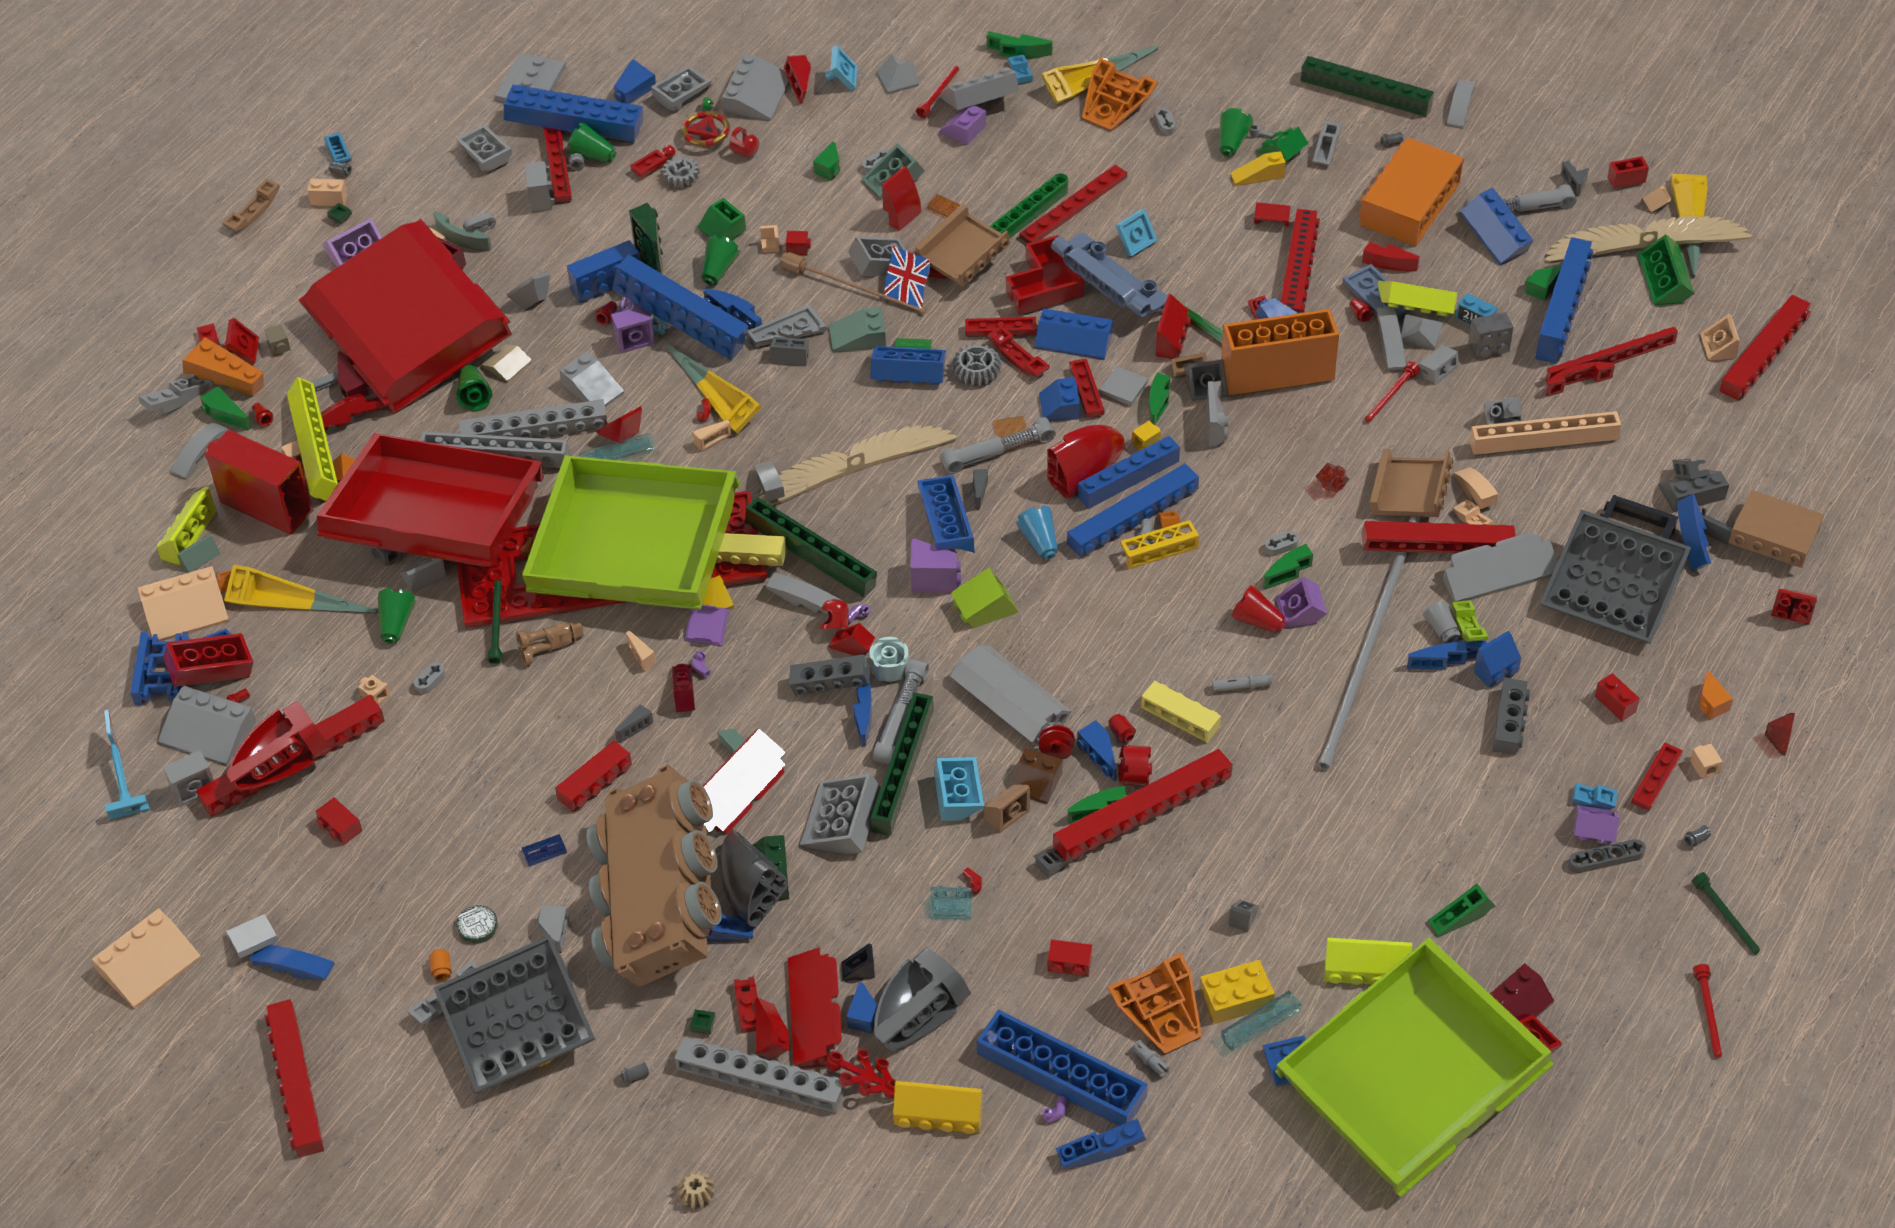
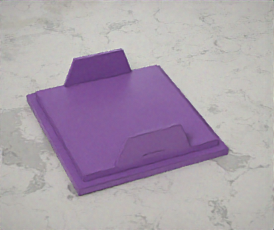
(707, 625)

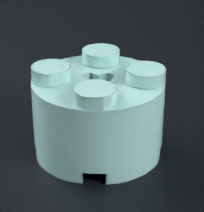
(888, 659)

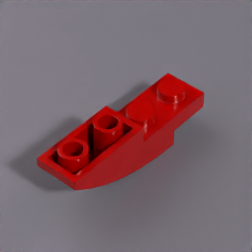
(340, 412)

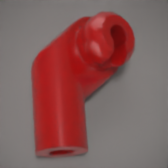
(706, 408)
(239, 696)
(975, 880)

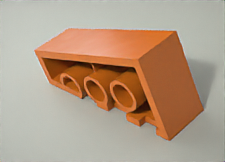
(222, 367)

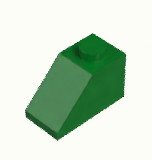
(827, 162)
(1542, 282)

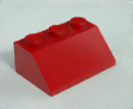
(1172, 329)

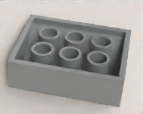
(755, 88)
(981, 89)
(206, 725)
(841, 814)

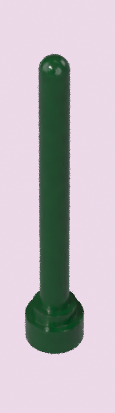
(494, 654)
(1703, 883)

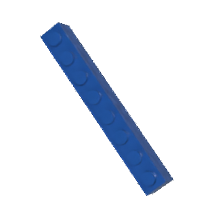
(1132, 510)

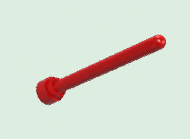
(924, 109)
(1410, 371)
(1702, 974)

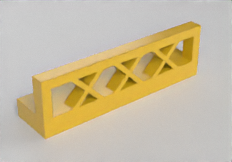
(1162, 547)

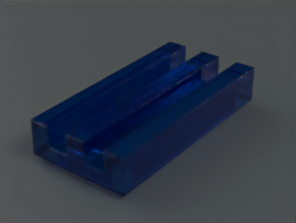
(545, 852)

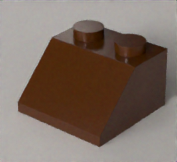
(1039, 773)

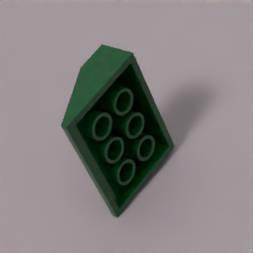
(646, 235)

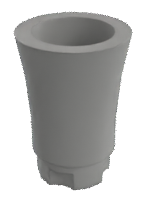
(1442, 622)

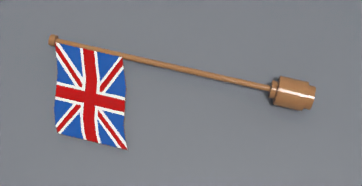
(903, 283)

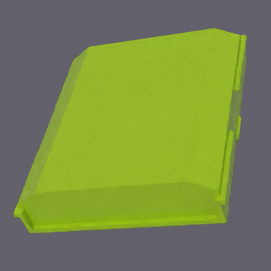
(631, 532)
(1415, 1065)

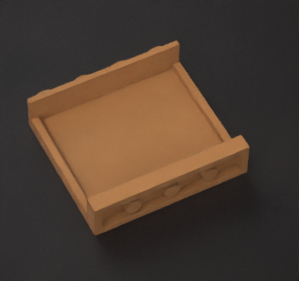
(961, 246)
(1410, 485)
(1776, 528)

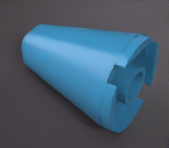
(1039, 530)

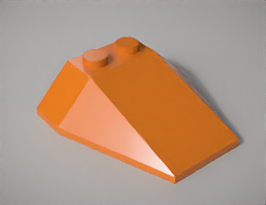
(1114, 95)
(1161, 1003)

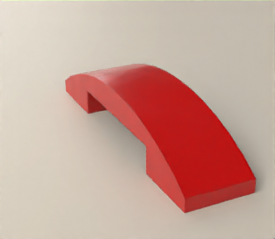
(1016, 354)
(1597, 370)

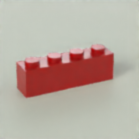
(593, 776)

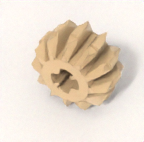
(696, 1189)

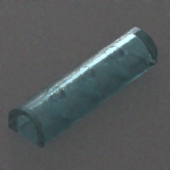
(623, 449)
(1260, 1020)

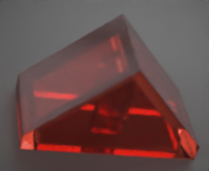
(1779, 732)

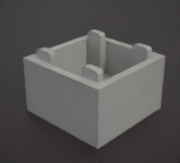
(538, 186)
(187, 776)

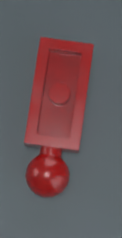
(652, 161)

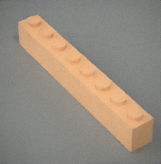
(1545, 432)

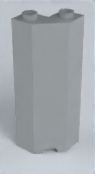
(1009, 692)

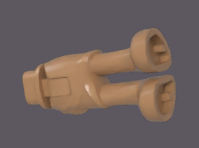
(557, 637)

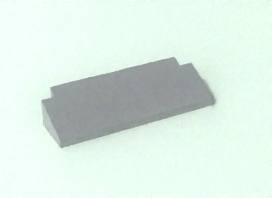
(1499, 568)

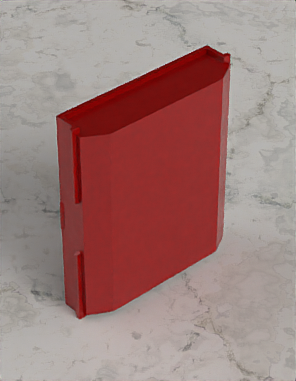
(405, 314)
(430, 500)

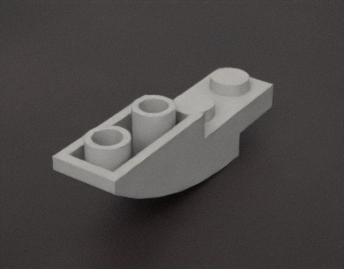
(178, 394)

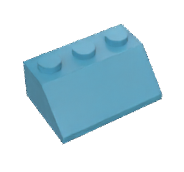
(958, 787)

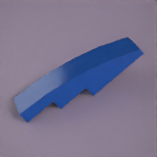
(1692, 531)
(1440, 655)
(863, 712)
(731, 929)
(293, 961)

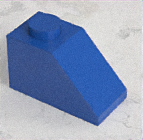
(862, 1010)

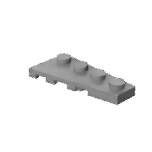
(792, 325)

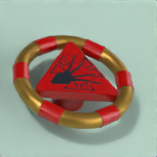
(705, 129)

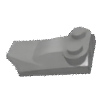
(679, 87)
(485, 148)
(1215, 416)

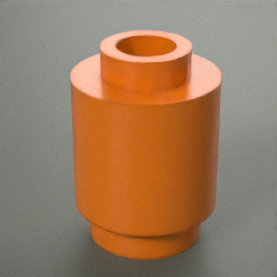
(440, 965)

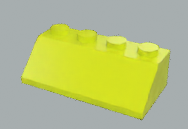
(1417, 297)
(187, 526)
(1361, 960)

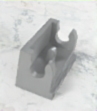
(1439, 364)

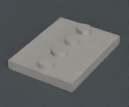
(531, 72)

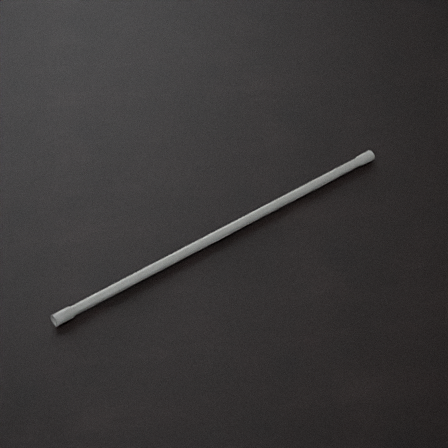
(1328, 753)

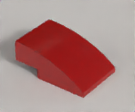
(901, 199)

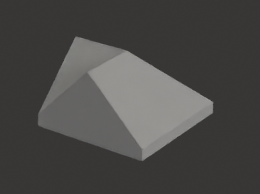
(897, 75)
(531, 290)
(1421, 331)

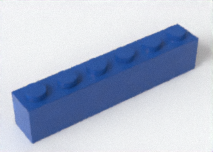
(1128, 472)

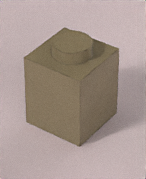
(277, 339)

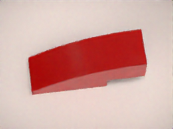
(1390, 258)

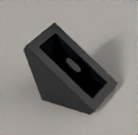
(859, 965)

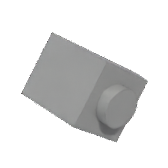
(553, 922)

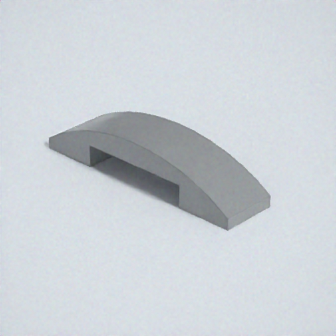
(1460, 103)
(195, 448)
(431, 1010)

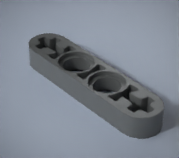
(1608, 858)

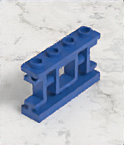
(145, 669)

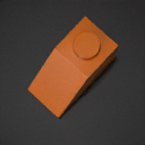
(1714, 697)

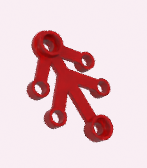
(865, 1076)

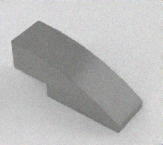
(1327, 143)
(769, 480)

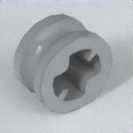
(576, 157)

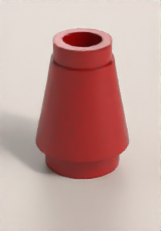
(1361, 310)
(603, 314)
(262, 414)

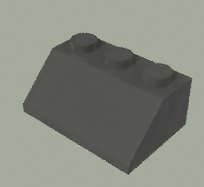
(1705, 488)

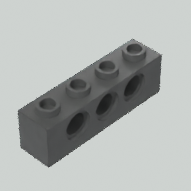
(829, 675)
(1510, 715)

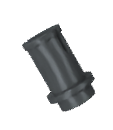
(1387, 140)
(345, 169)
(1692, 838)
(634, 1073)

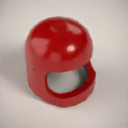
(747, 147)
(837, 614)

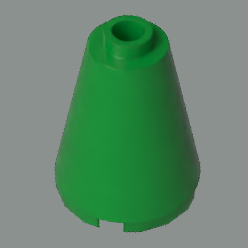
(1233, 130)
(590, 145)
(718, 258)
(473, 389)
(394, 612)

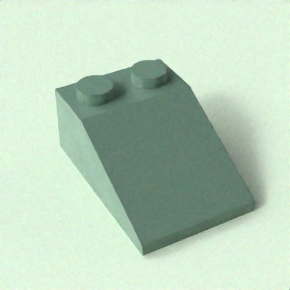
(889, 165)
(858, 330)

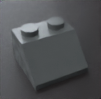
(1200, 373)

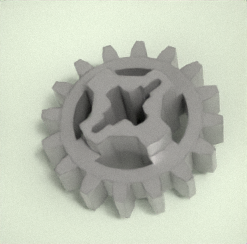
(681, 171)

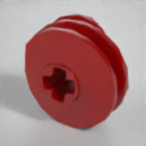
(1056, 741)

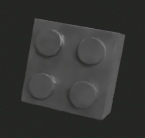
(1490, 335)

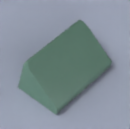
(198, 553)
(730, 739)

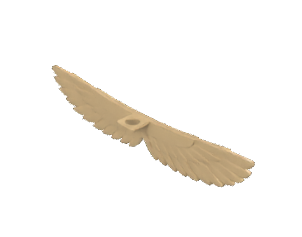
(1629, 236)
(876, 450)

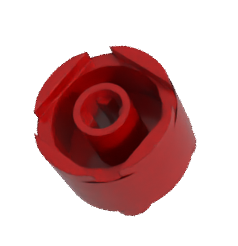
(1134, 765)

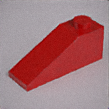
(798, 71)
(771, 1032)

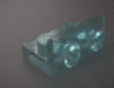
(950, 903)

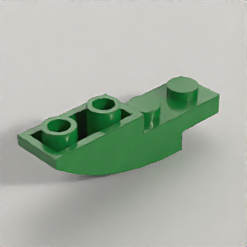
(1025, 45)

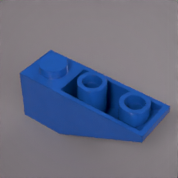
(1097, 744)

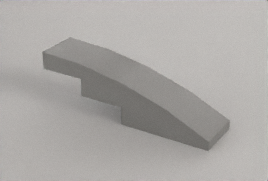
(1391, 338)
(798, 592)

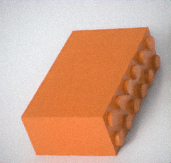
(1411, 191)
(1279, 351)

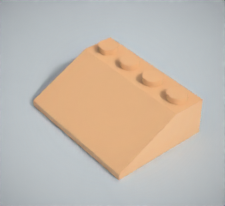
(183, 604)
(145, 958)

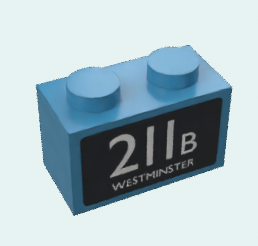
(1473, 307)

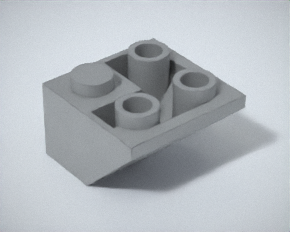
(1503, 410)

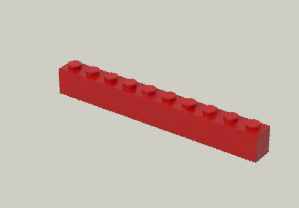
(335, 730)
(1142, 805)

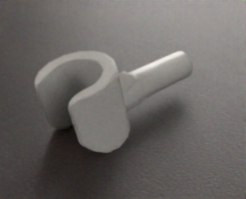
(1256, 132)

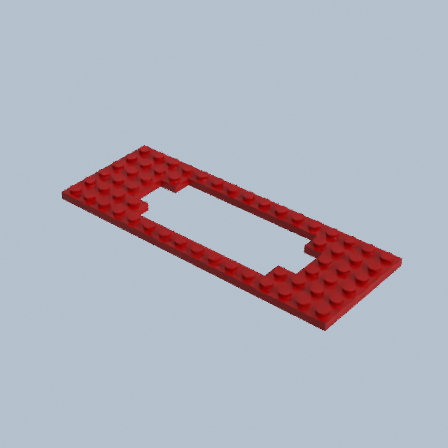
(477, 582)

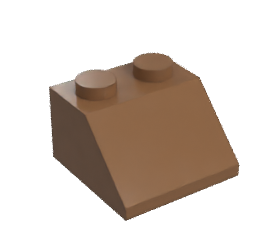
(1008, 807)

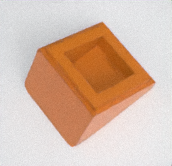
(1168, 518)
(223, 580)

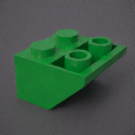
(1287, 141)
(722, 220)

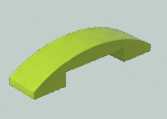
(1467, 623)

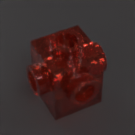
(1332, 477)

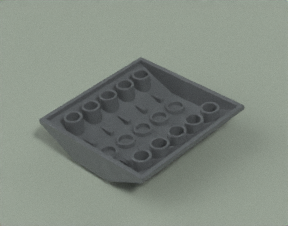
(1616, 576)
(513, 1014)

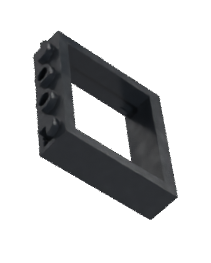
(1642, 513)

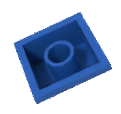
(1060, 400)
(1497, 660)

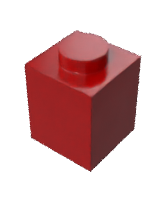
(798, 242)

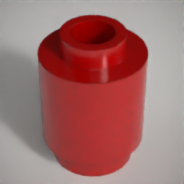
(1121, 728)

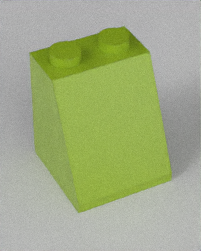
(983, 599)

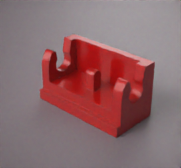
(1272, 212)

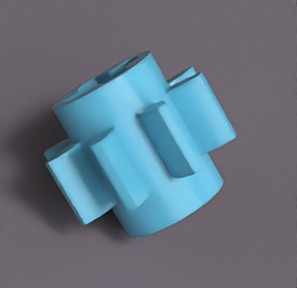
(661, 327)

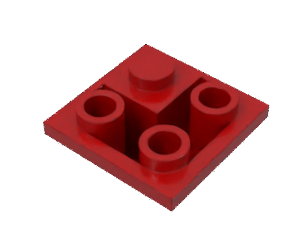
(1794, 606)

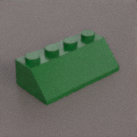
(1666, 272)

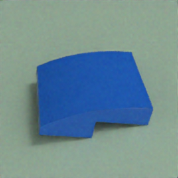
(1276, 1052)

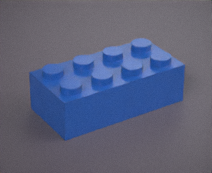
(597, 272)

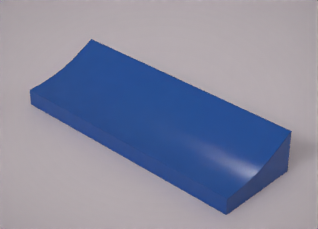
(946, 513)

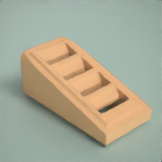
(710, 435)
(641, 651)

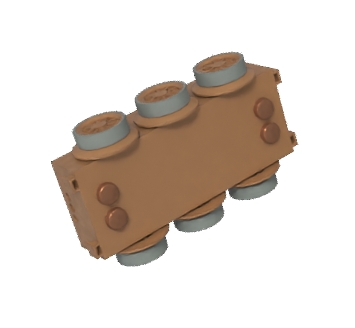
(654, 877)

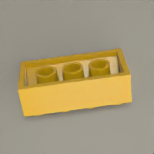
(937, 1107)

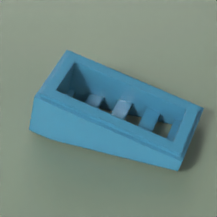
(334, 139)

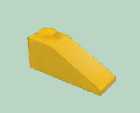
(1264, 168)

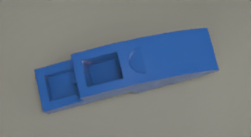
(734, 306)
(1100, 1147)

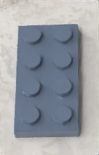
(1365, 287)

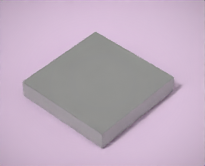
(1123, 386)
(252, 936)

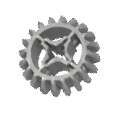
(976, 369)

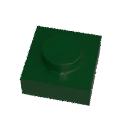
(339, 213)
(702, 1021)

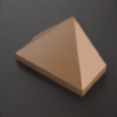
(1178, 363)

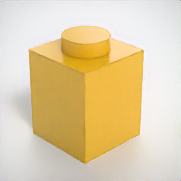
(1146, 435)

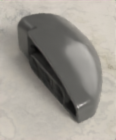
(749, 879)
(918, 1000)

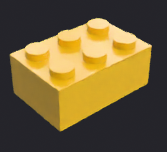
(1236, 991)

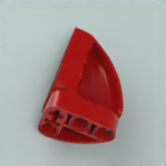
(1081, 456)
(276, 749)

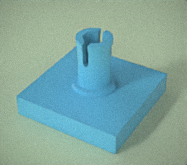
(842, 68)
(1136, 232)

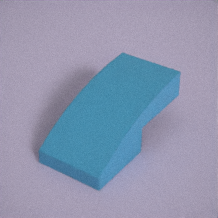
(1020, 66)
(1597, 797)

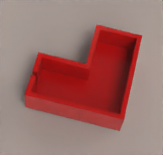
(1046, 282)

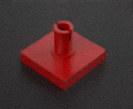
(241, 341)

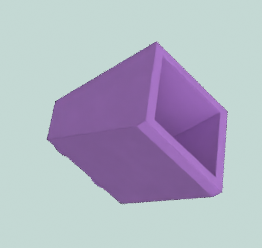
(933, 568)

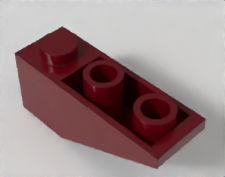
(349, 380)
(683, 687)

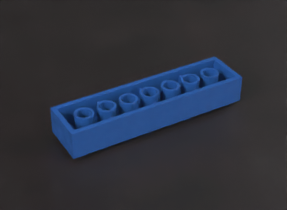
(567, 111)
(1564, 300)
(679, 307)
(1061, 1068)

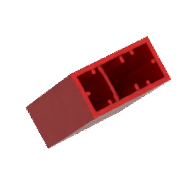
(259, 481)

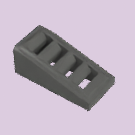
(980, 481)
(634, 723)
(1041, 862)

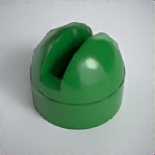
(707, 104)

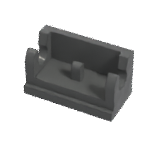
(789, 351)
(1689, 469)
(1716, 528)

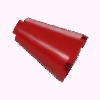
(1258, 611)

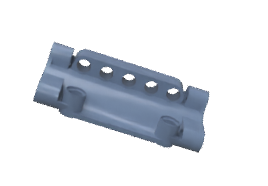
(1092, 264)

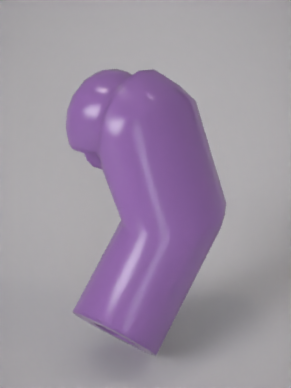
(858, 611)
(698, 664)
(1056, 1113)

